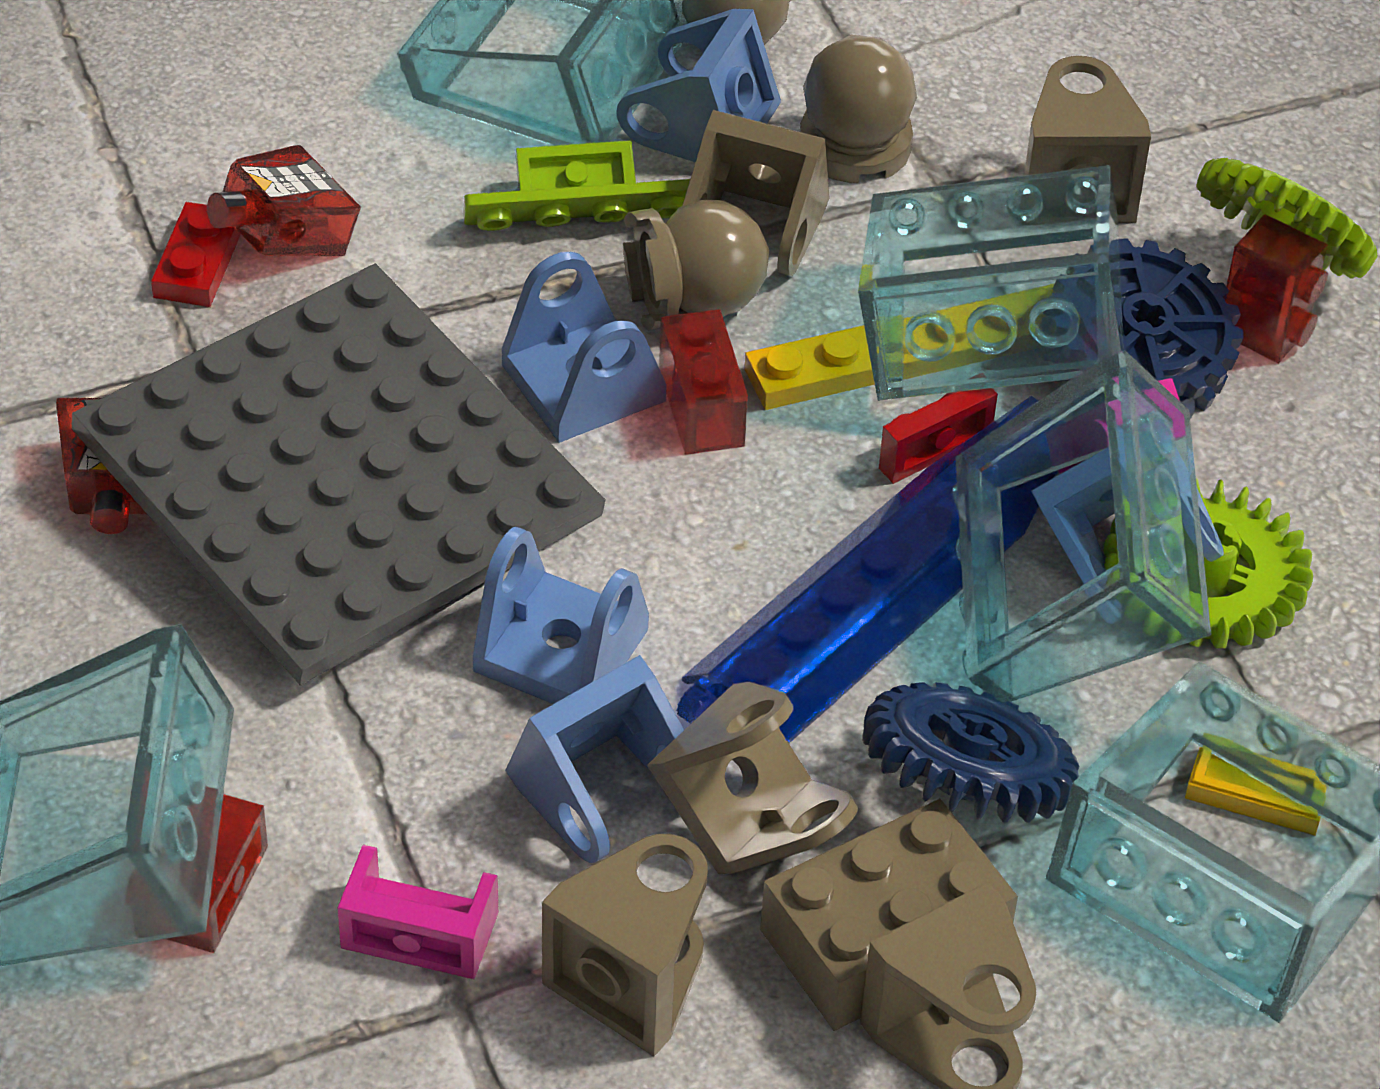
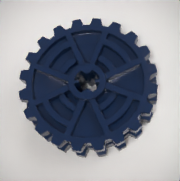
(1177, 321)

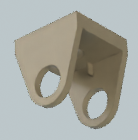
(1091, 131)
(769, 167)
(776, 790)
(617, 942)
(937, 992)

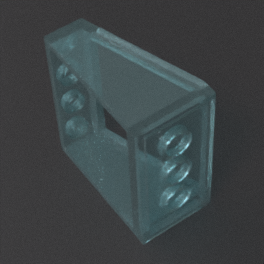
(537, 95)
(997, 319)
(1134, 608)
(161, 868)
(1191, 893)

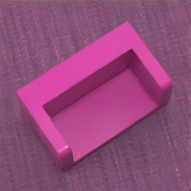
(416, 922)

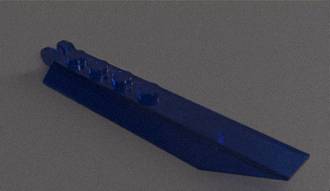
(857, 597)

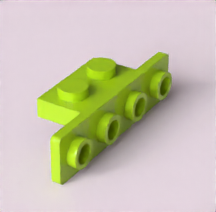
(573, 183)

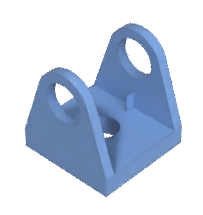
(727, 78)
(575, 355)
(1084, 498)
(535, 606)
(618, 704)

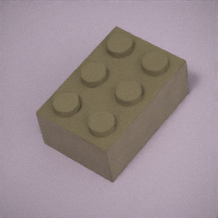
(844, 898)

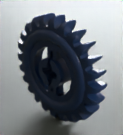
(972, 754)

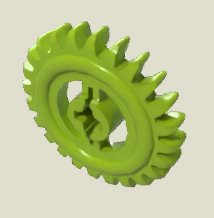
(1265, 192)
(1261, 595)

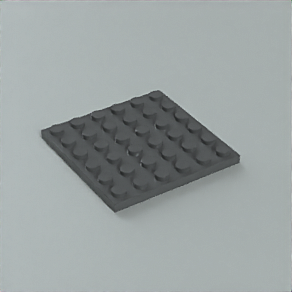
(335, 469)

